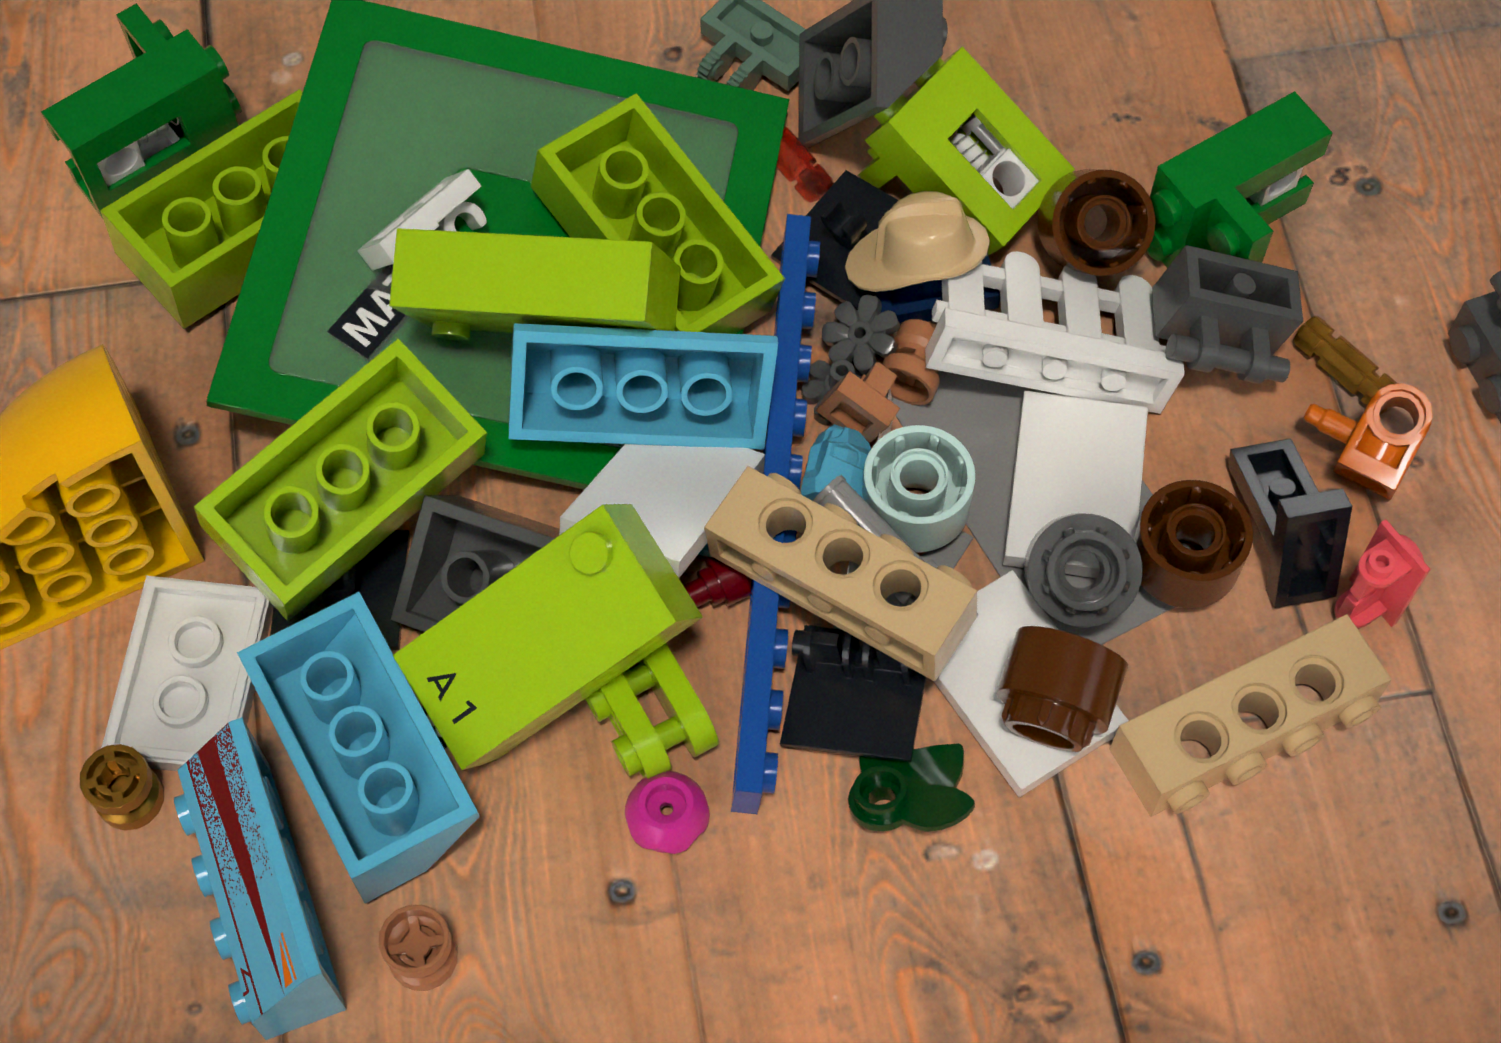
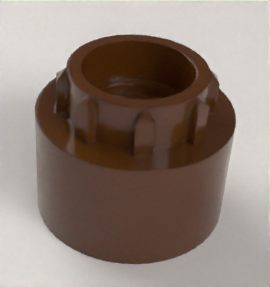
(1127, 229)
(1205, 518)
(1059, 687)

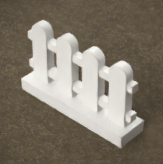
(1047, 356)

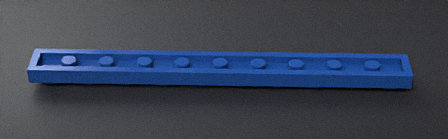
(765, 643)

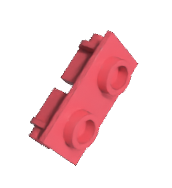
(1383, 579)

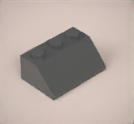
(864, 61)
(459, 553)

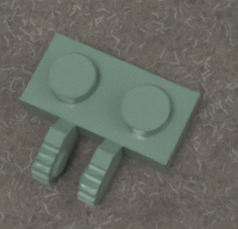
(755, 35)

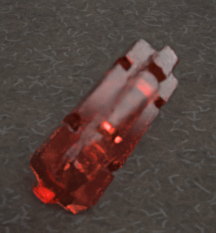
(797, 164)

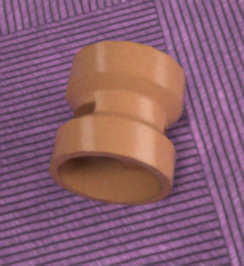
(914, 381)
(413, 933)

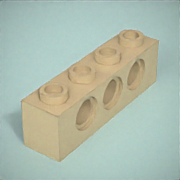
(914, 634)
(1328, 659)

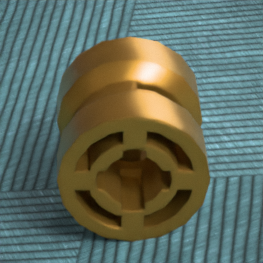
(132, 799)

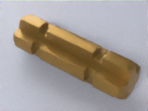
(1341, 359)

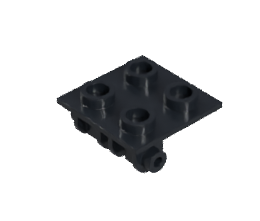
(851, 698)

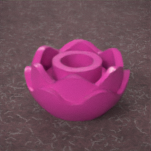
(667, 832)

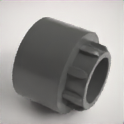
(1118, 574)

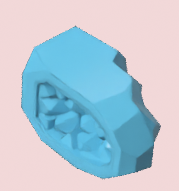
(835, 454)

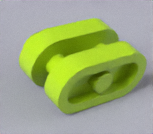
(639, 743)

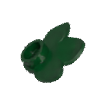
(919, 791)

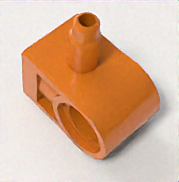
(1371, 452)

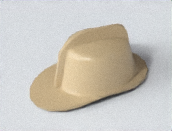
(916, 243)

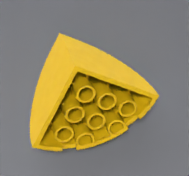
(81, 499)

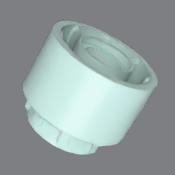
(926, 461)

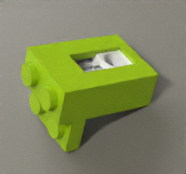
(989, 143)

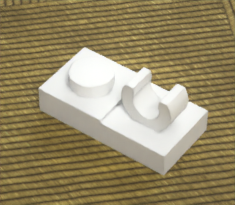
(431, 212)

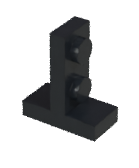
(1298, 523)

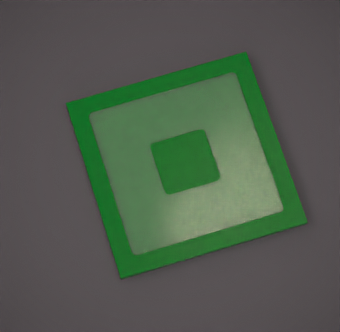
(385, 120)

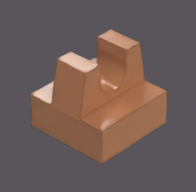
(861, 402)

